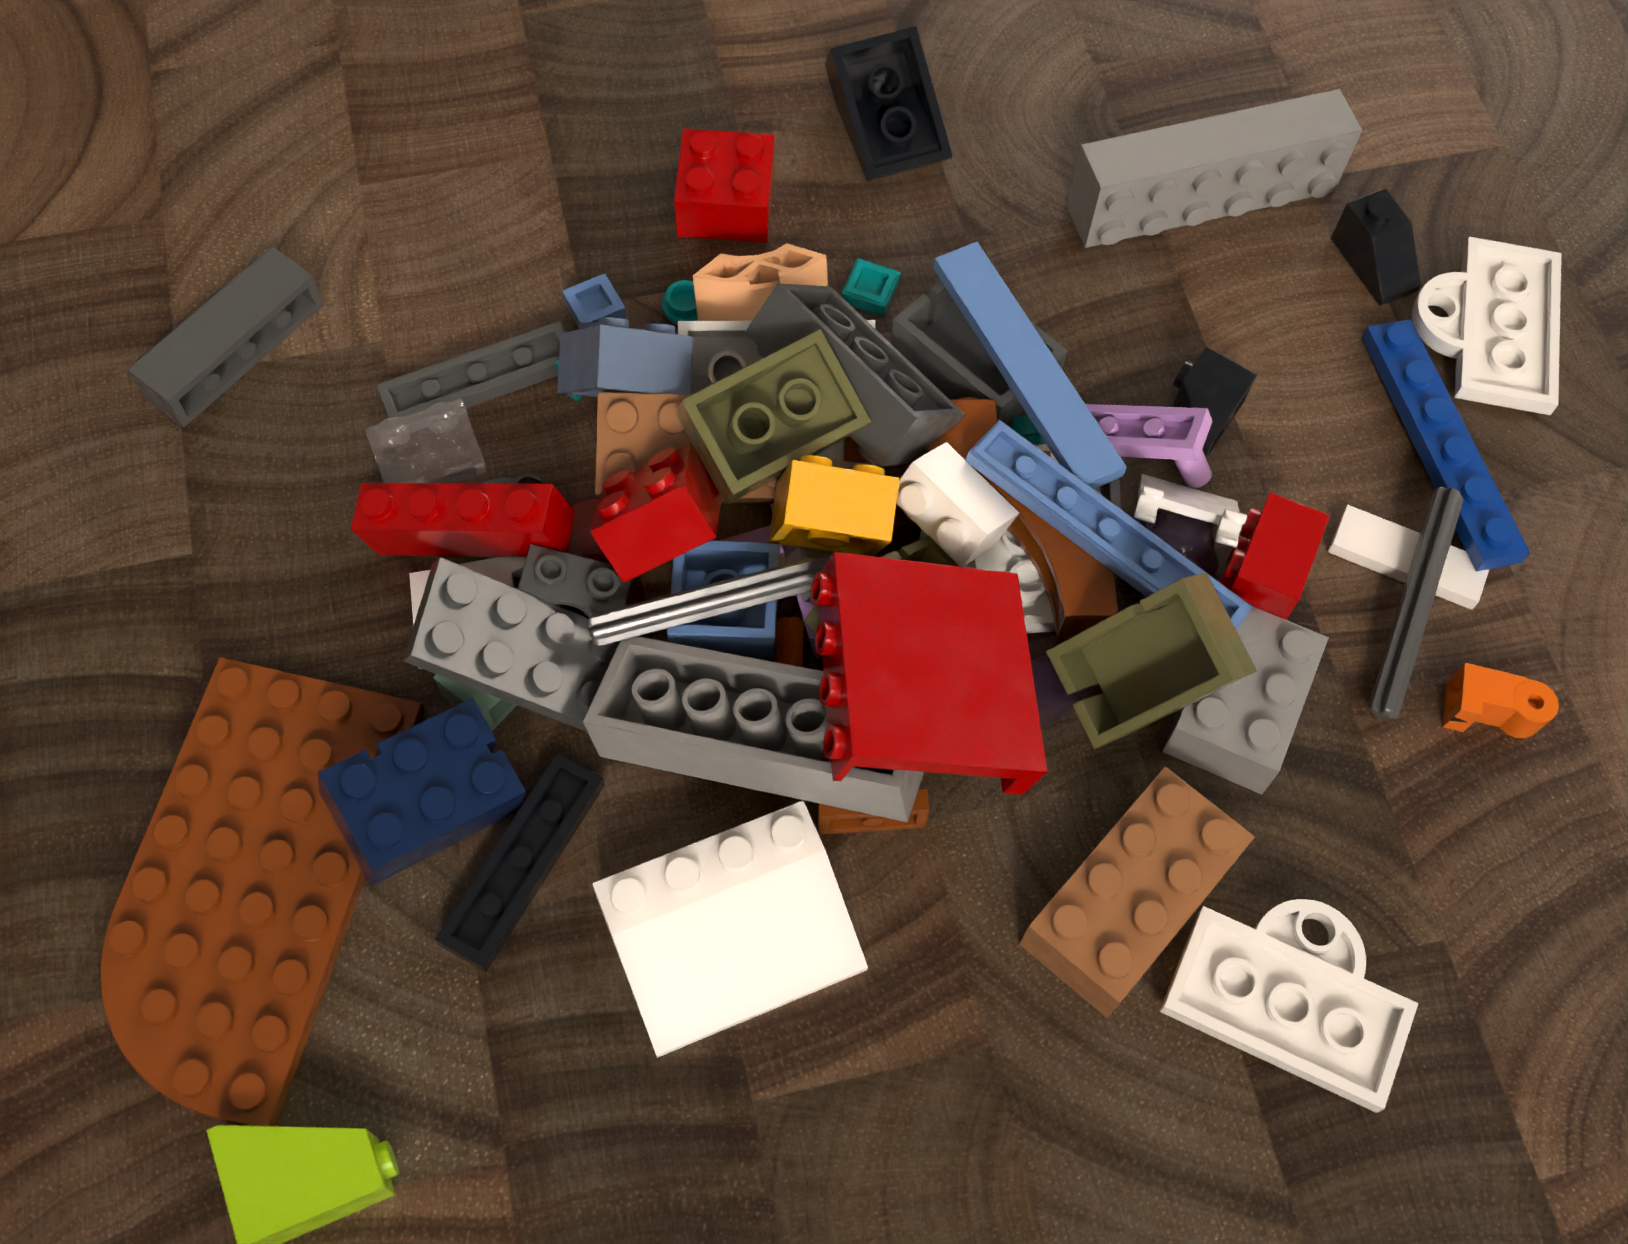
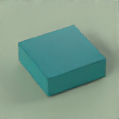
(871, 287)

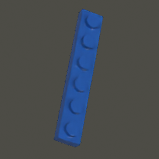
(1445, 444)

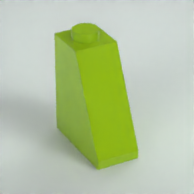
(298, 1177)

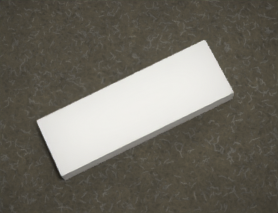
(1390, 551)

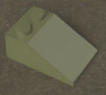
(771, 414)

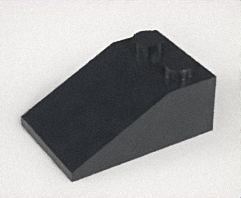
(888, 103)

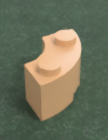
(739, 285)

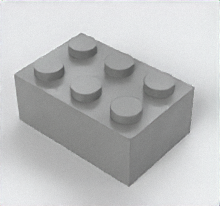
(1249, 724)

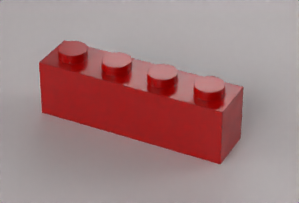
(462, 519)

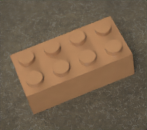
(638, 427)
(1135, 891)

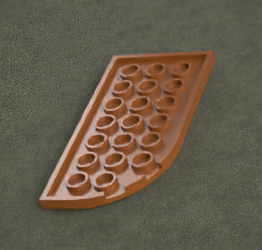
(241, 892)

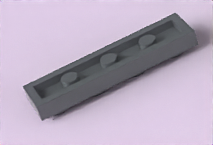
(477, 374)

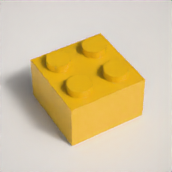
(834, 507)

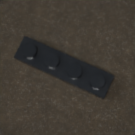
(520, 862)

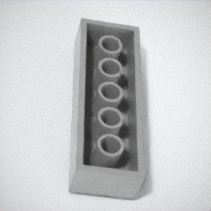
(1211, 168)
(732, 725)

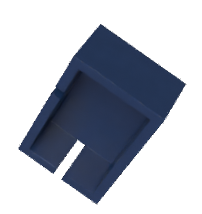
(420, 791)

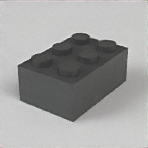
(952, 353)

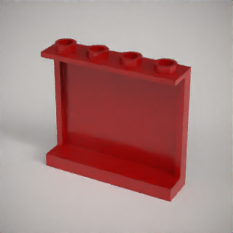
(926, 670)

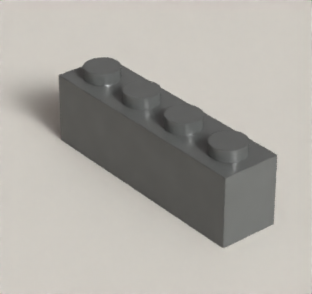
(226, 336)

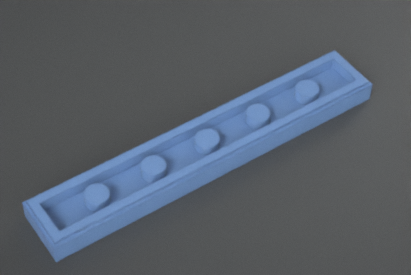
(1028, 366)
(1087, 516)

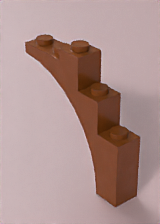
(1075, 582)

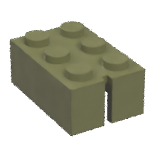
(1152, 659)

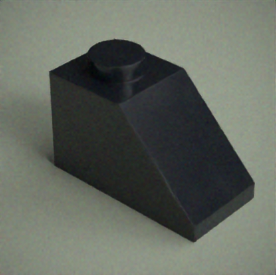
(1379, 246)
(1215, 385)

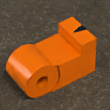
(1498, 700)

